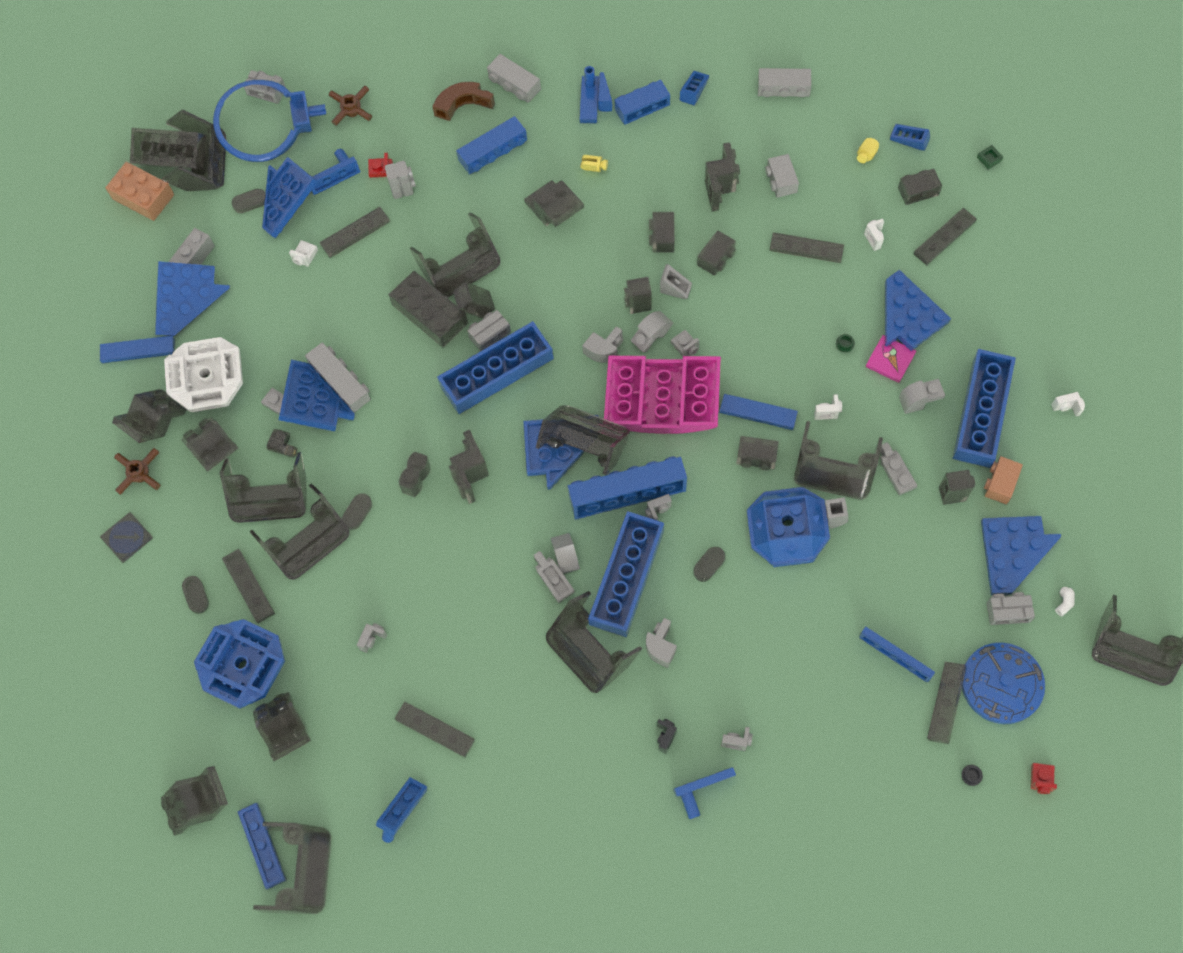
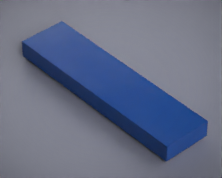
(137, 349)
(758, 411)
(896, 654)
(261, 846)

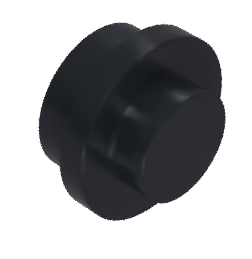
(971, 775)

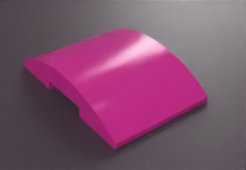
(663, 393)

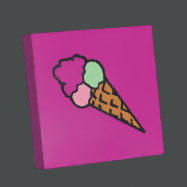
(890, 360)

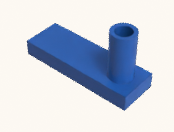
(589, 96)
(343, 170)
(686, 793)
(400, 808)

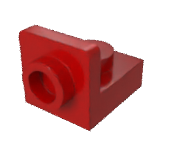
(376, 167)
(1043, 778)

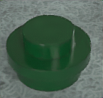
(845, 343)

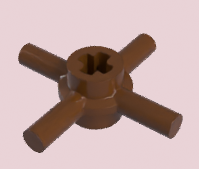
(350, 105)
(140, 466)

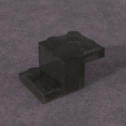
(721, 176)
(554, 203)
(149, 415)
(208, 443)
(468, 467)
(281, 726)
(193, 800)

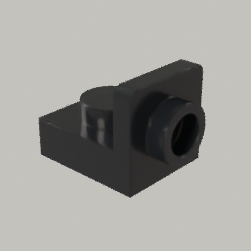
(665, 739)

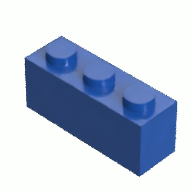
(642, 102)

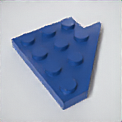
(284, 194)
(183, 294)
(910, 313)
(311, 400)
(547, 460)
(1013, 549)

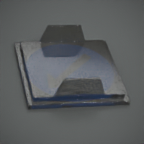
(126, 537)

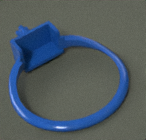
(300, 115)

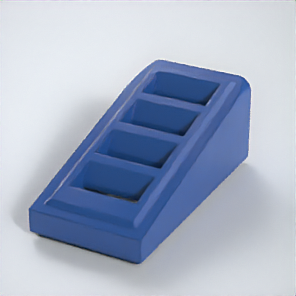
(692, 88)
(604, 96)
(910, 141)

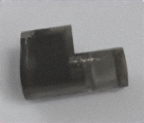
(278, 443)

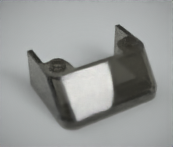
(213, 175)
(467, 267)
(584, 432)
(834, 475)
(268, 501)
(309, 544)
(582, 650)
(1135, 655)
(311, 869)

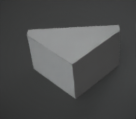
(674, 283)
(565, 553)

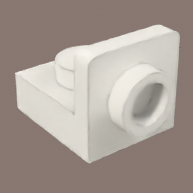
(874, 234)
(304, 253)
(1069, 401)
(828, 411)

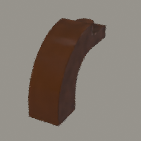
(459, 95)

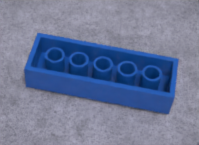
(495, 367)
(984, 408)
(627, 487)
(626, 574)

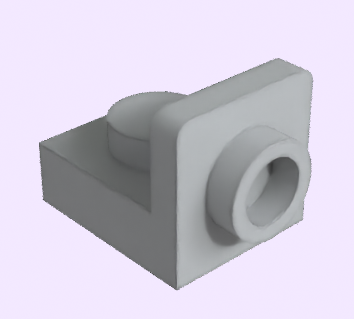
(685, 344)
(658, 505)
(367, 637)
(735, 742)

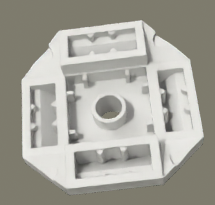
(194, 361)

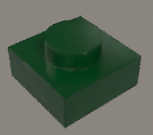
(990, 157)

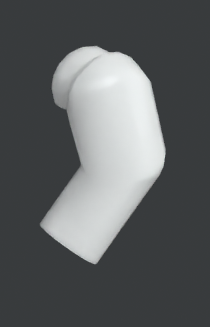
(1068, 601)

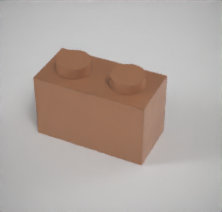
(1003, 480)

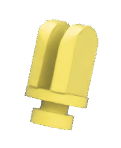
(867, 150)
(593, 163)

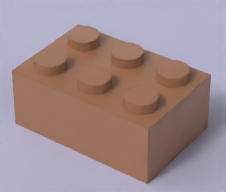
(139, 191)

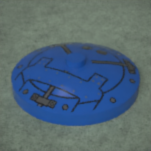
(1003, 683)

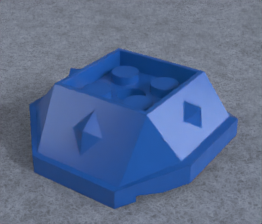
(788, 544)
(226, 649)

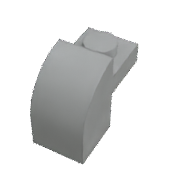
(650, 328)
(600, 349)
(918, 394)
(836, 512)
(658, 648)

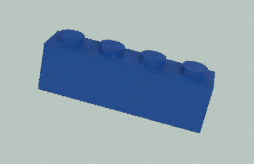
(492, 145)

